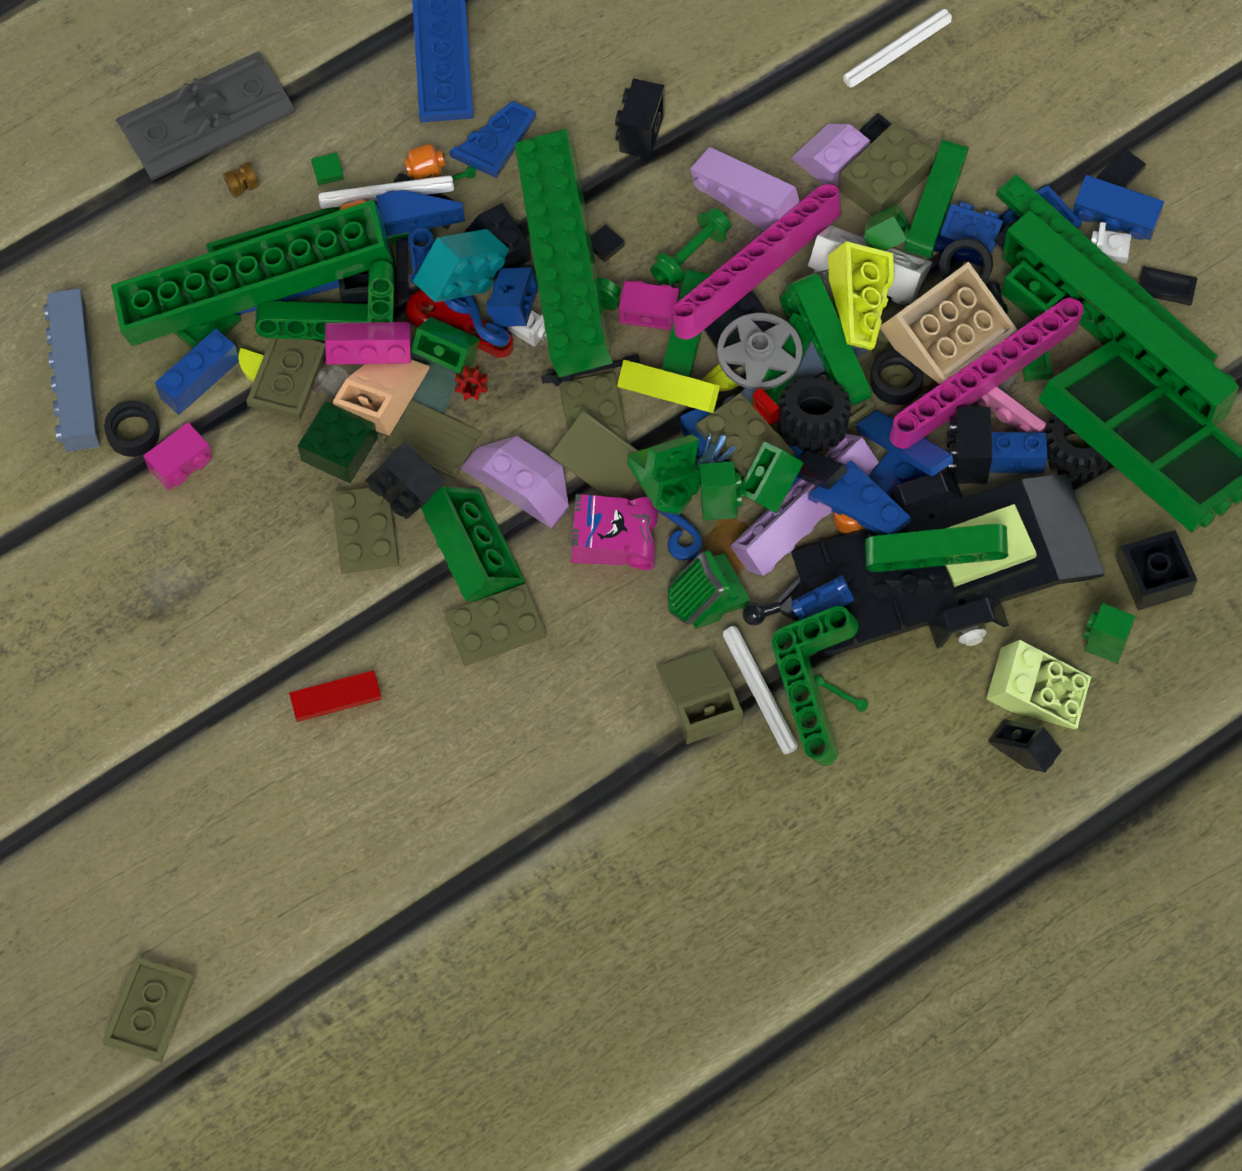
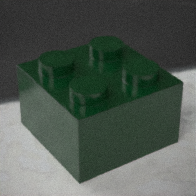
(337, 442)

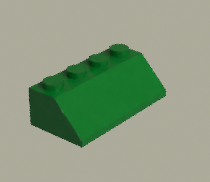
(471, 542)

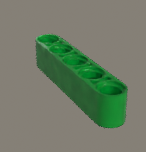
(936, 198)
(682, 353)
(936, 547)

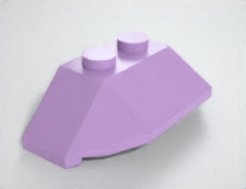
(522, 477)

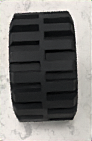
(814, 430)
(1068, 458)

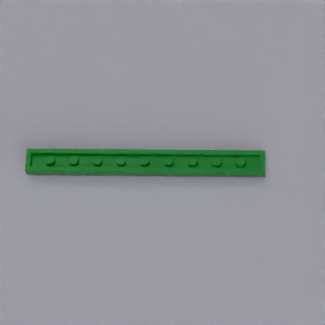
(1022, 198)

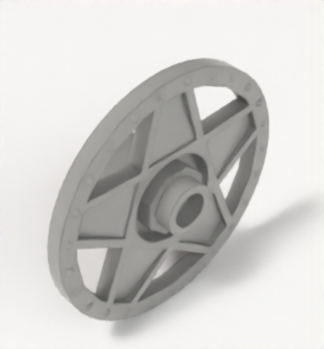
(759, 351)

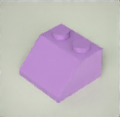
(831, 152)

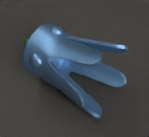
(712, 451)

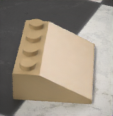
(949, 325)

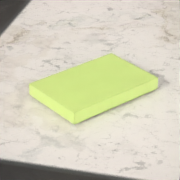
(1019, 546)

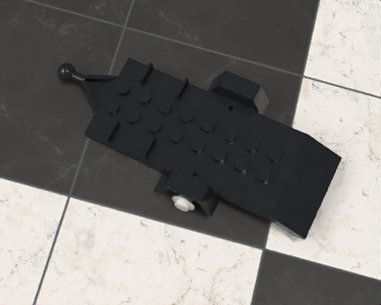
(920, 597)

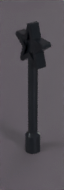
(552, 376)

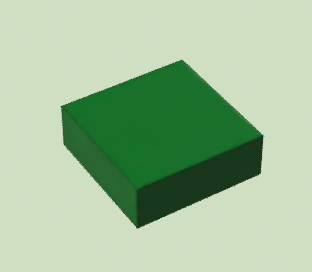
(327, 169)

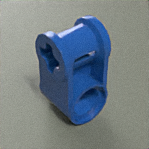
(419, 253)

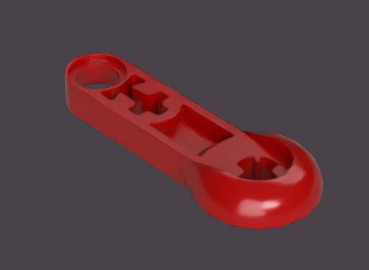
(443, 313)

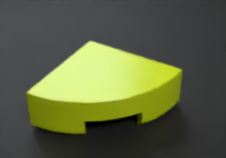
(249, 363)
(718, 377)

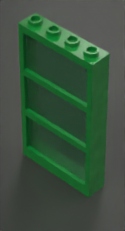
(1149, 434)

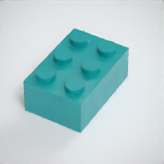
(461, 265)

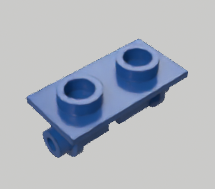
(822, 598)

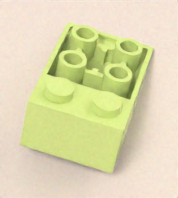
(1038, 685)

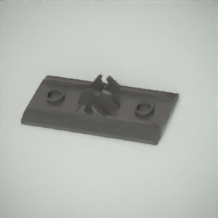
(205, 115)

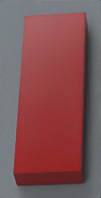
(335, 696)

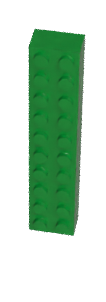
(563, 254)
(251, 273)
(1115, 314)

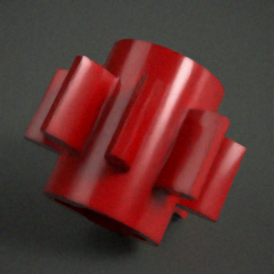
(475, 377)

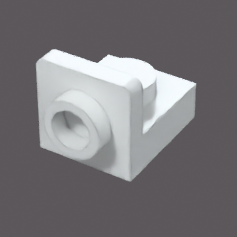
(1113, 244)
(533, 331)

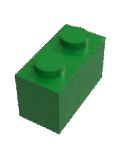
(886, 228)
(1030, 290)
(445, 345)
(770, 477)
(719, 490)
(1108, 632)

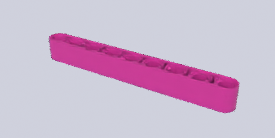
(756, 261)
(1021, 350)

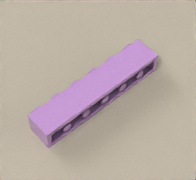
(778, 533)

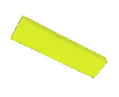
(668, 386)

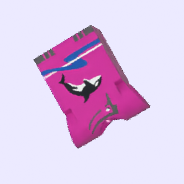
(614, 531)

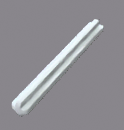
(897, 48)
(421, 186)
(760, 690)

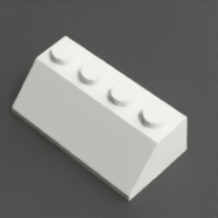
(908, 269)

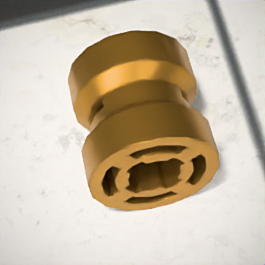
(241, 180)

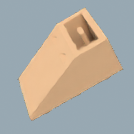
(381, 392)

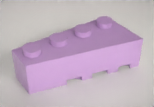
(743, 188)

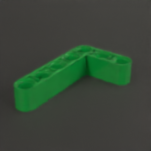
(814, 305)
(309, 319)
(805, 679)

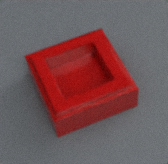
(765, 406)

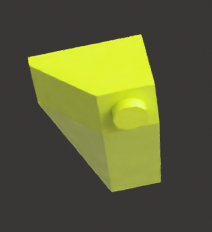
(860, 286)

